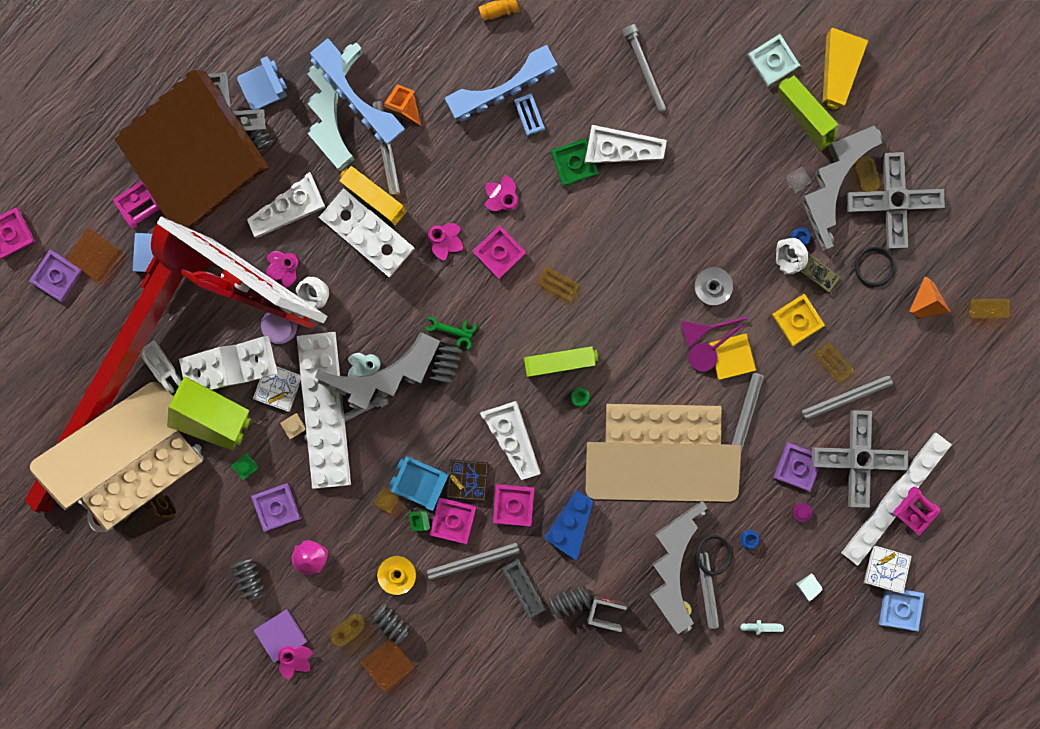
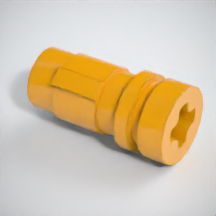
(498, 8)

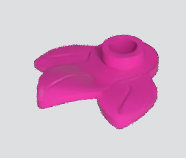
(499, 193)
(447, 241)
(280, 269)
(295, 661)

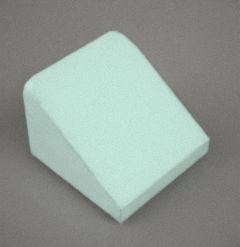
(809, 587)

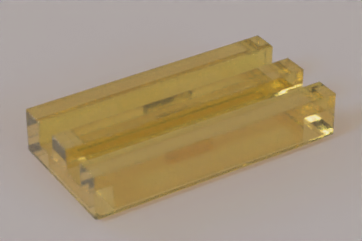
(544, 276)
(822, 350)

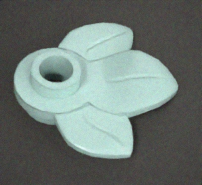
(360, 364)

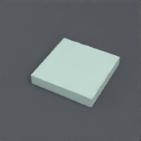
(773, 60)

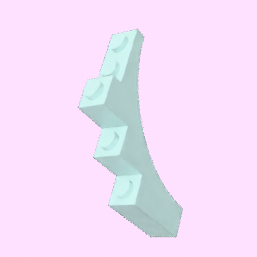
(324, 105)

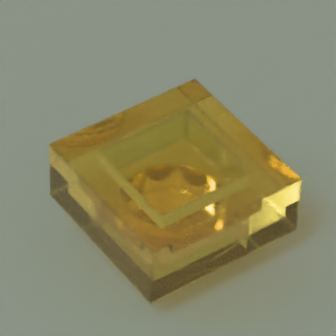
(386, 500)

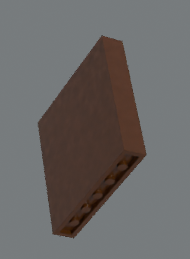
(191, 151)

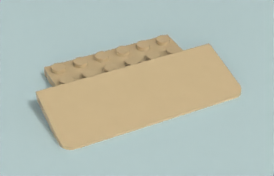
(663, 455)
(118, 458)

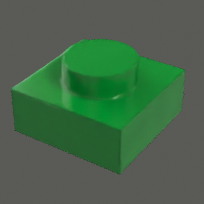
(245, 466)
(419, 520)

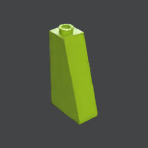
(808, 112)
(560, 361)

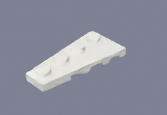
(613, 145)
(294, 204)
(512, 436)

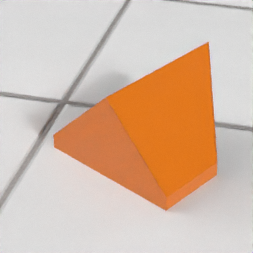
(403, 104)
(928, 301)

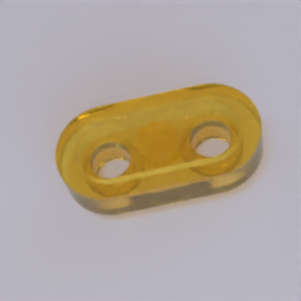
(348, 629)

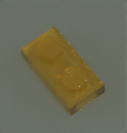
(989, 308)

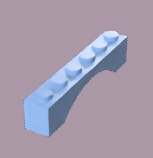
(466, 102)
(384, 124)

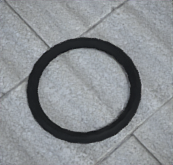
(876, 249)
(698, 555)

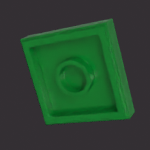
(570, 162)

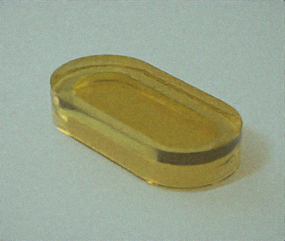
(867, 174)

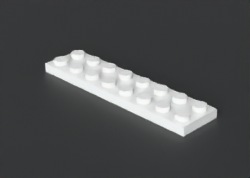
(323, 412)

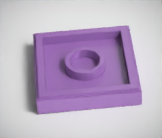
(56, 275)
(796, 467)
(275, 507)
(280, 632)

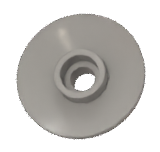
(723, 284)

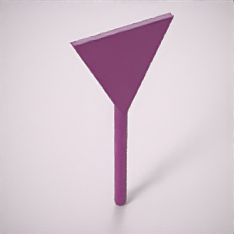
(694, 331)

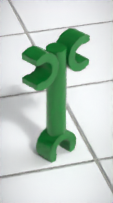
(465, 334)

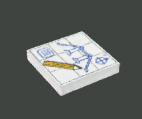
(278, 389)
(887, 569)

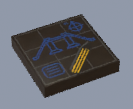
(467, 480)

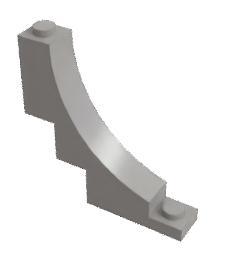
(822, 203)
(675, 539)

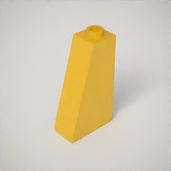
(841, 65)
(372, 195)

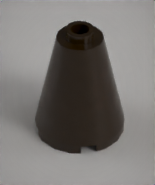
(149, 516)

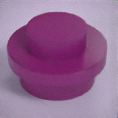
(802, 512)

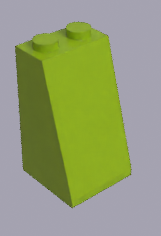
(207, 415)

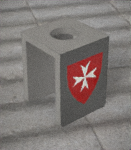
(600, 623)

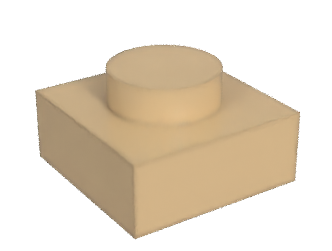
(293, 426)

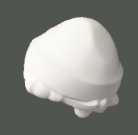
(791, 255)
(313, 292)

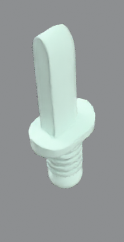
(758, 627)

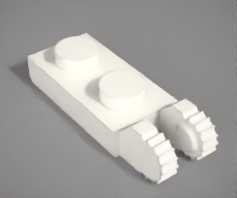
(160, 365)

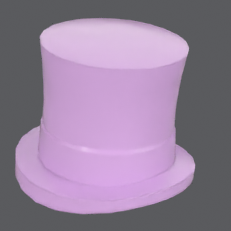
(278, 328)

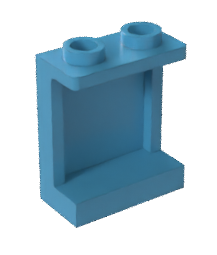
(418, 482)

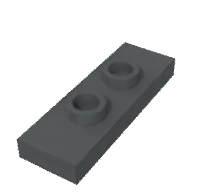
(523, 589)

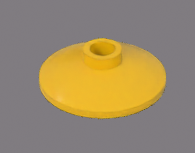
(392, 584)

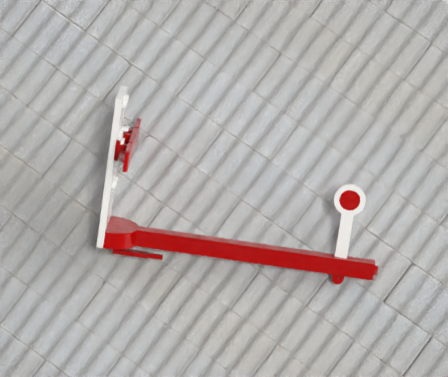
(176, 254)

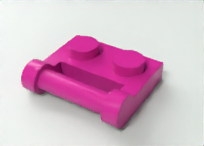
(132, 200)
(912, 515)

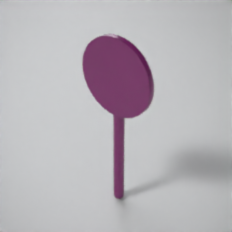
(704, 356)

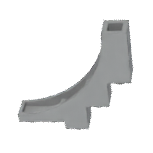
(361, 388)

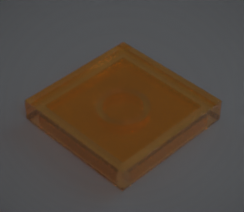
(93, 254)
(387, 664)

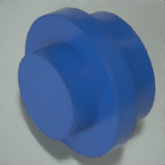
(750, 539)

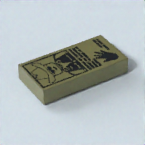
(820, 274)

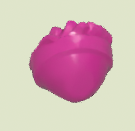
(309, 557)

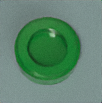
(580, 397)

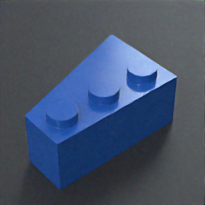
(570, 525)

